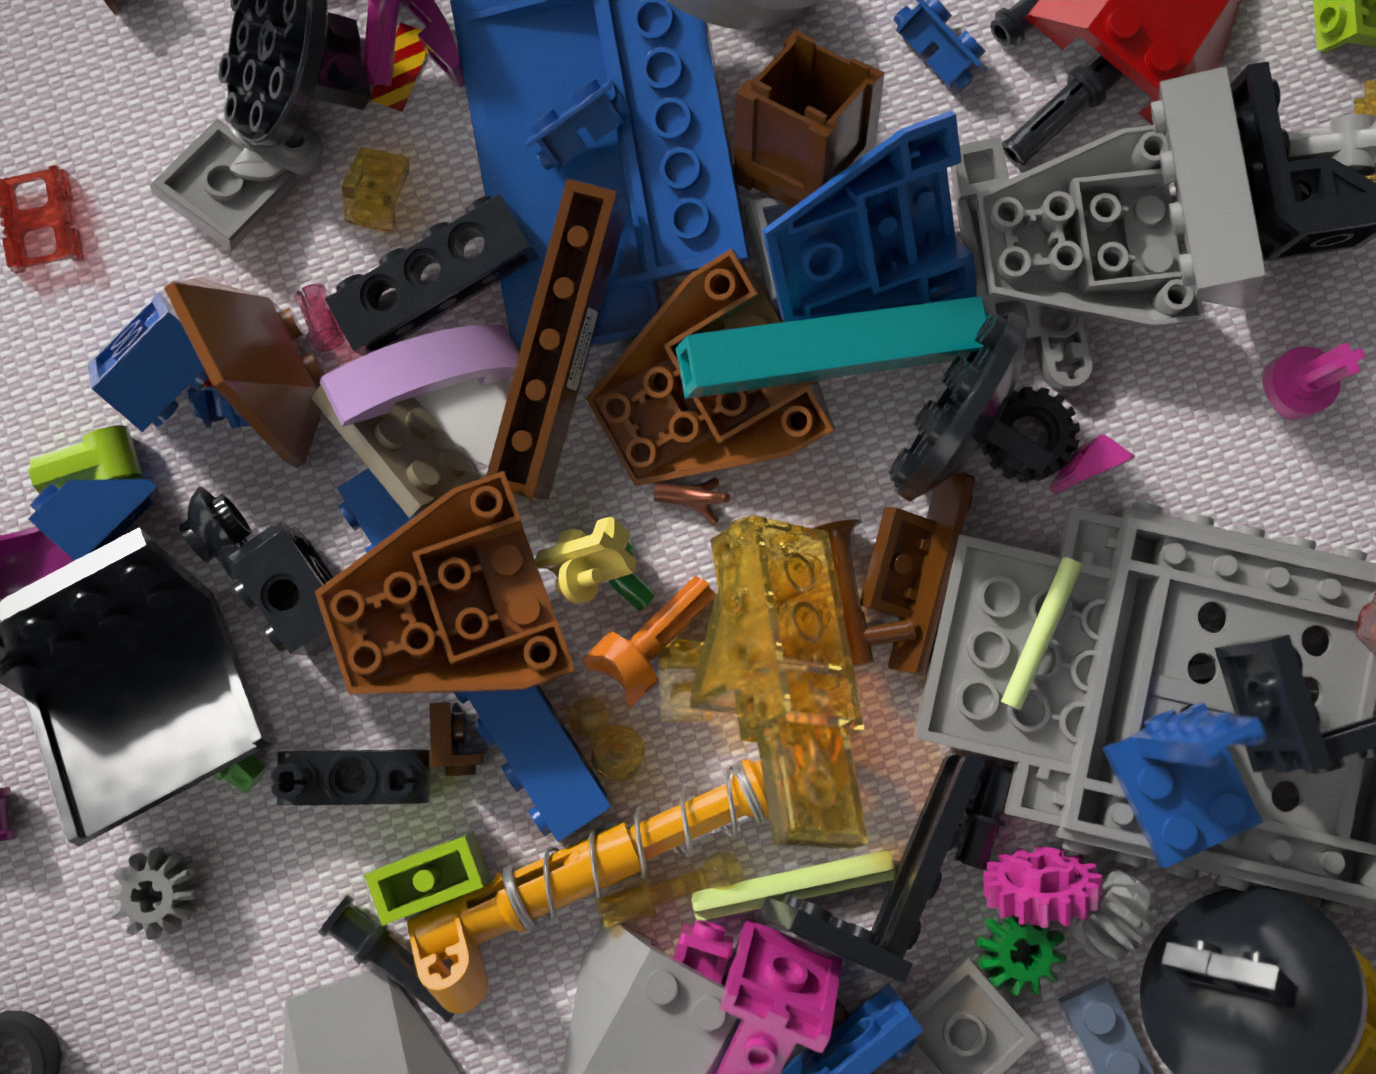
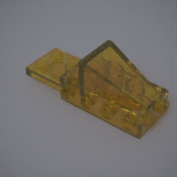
(785, 668)

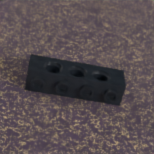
(460, 278)

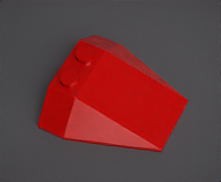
(1143, 37)

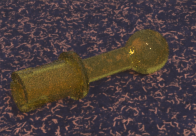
(719, 871)

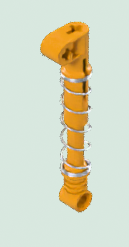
(569, 874)

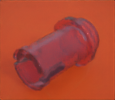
(322, 325)

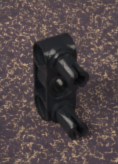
(315, 777)

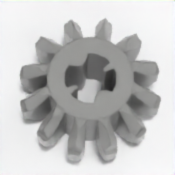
(145, 909)
(1120, 922)

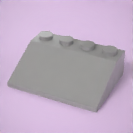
(1210, 188)

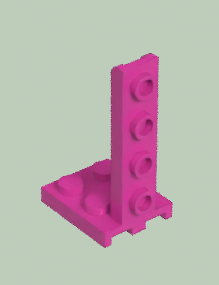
(781, 994)

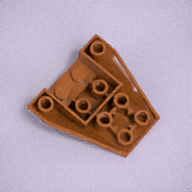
(675, 437)
(447, 603)

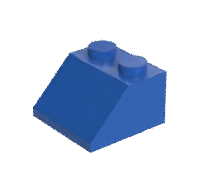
(91, 512)

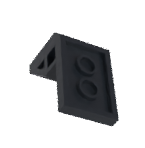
(1290, 223)

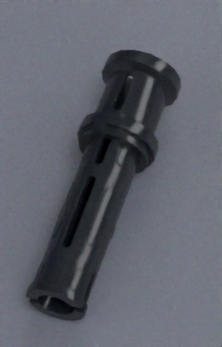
(1084, 89)
(373, 944)

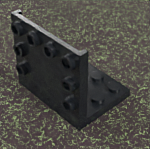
(126, 683)

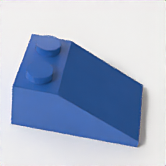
(147, 366)

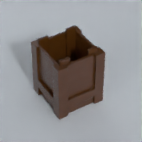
(804, 120)

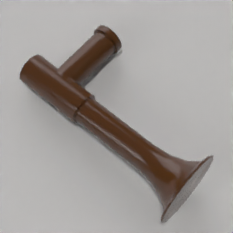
(858, 634)

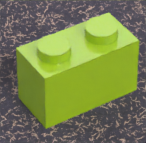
(427, 878)

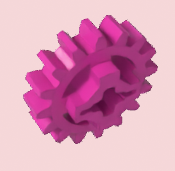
(1042, 886)

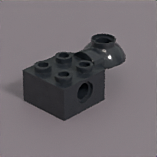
(266, 570)

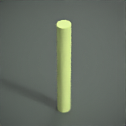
(1041, 633)

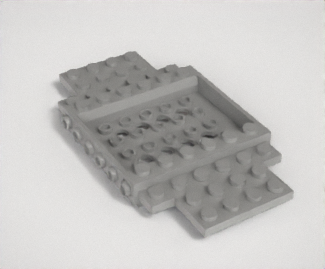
(1126, 659)

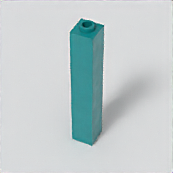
(829, 347)

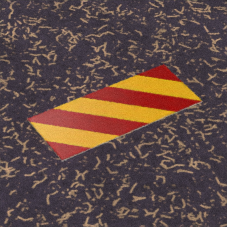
(406, 67)

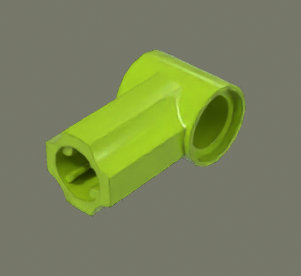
(102, 455)

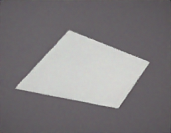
(469, 413)

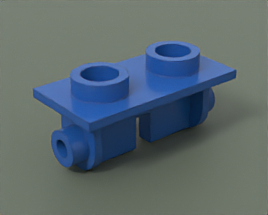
(955, 54)
(591, 110)

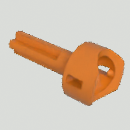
(630, 660)

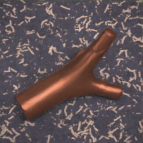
(694, 497)

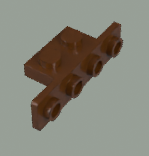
(914, 567)

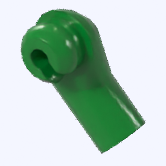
(633, 587)

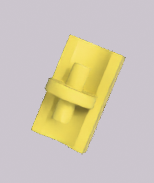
(587, 560)

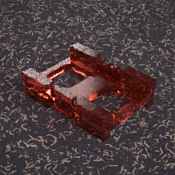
(53, 214)

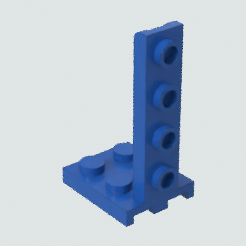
(1186, 781)

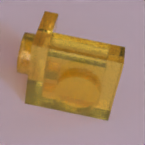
(374, 188)
(676, 675)

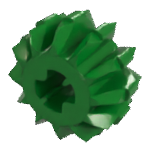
(1007, 967)

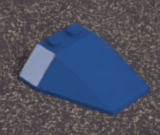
(876, 232)

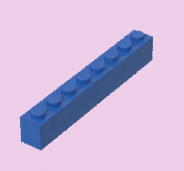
(520, 722)

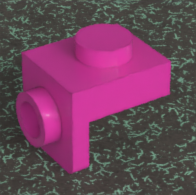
(704, 948)

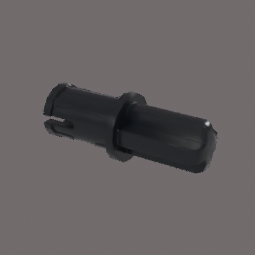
(985, 818)

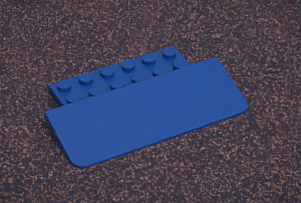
(664, 160)

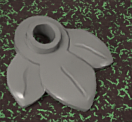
(268, 163)

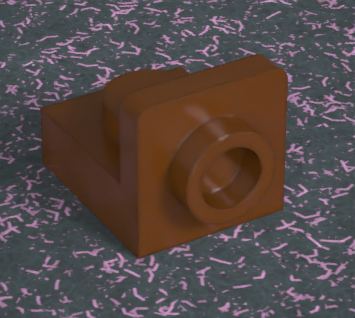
(446, 732)

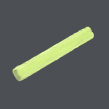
(800, 883)

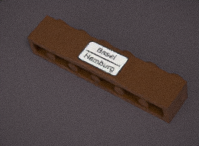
(558, 338)

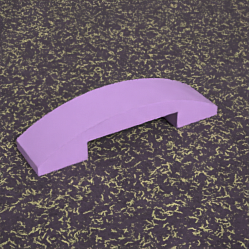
(419, 366)

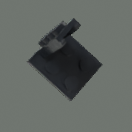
(1269, 685)
(912, 886)

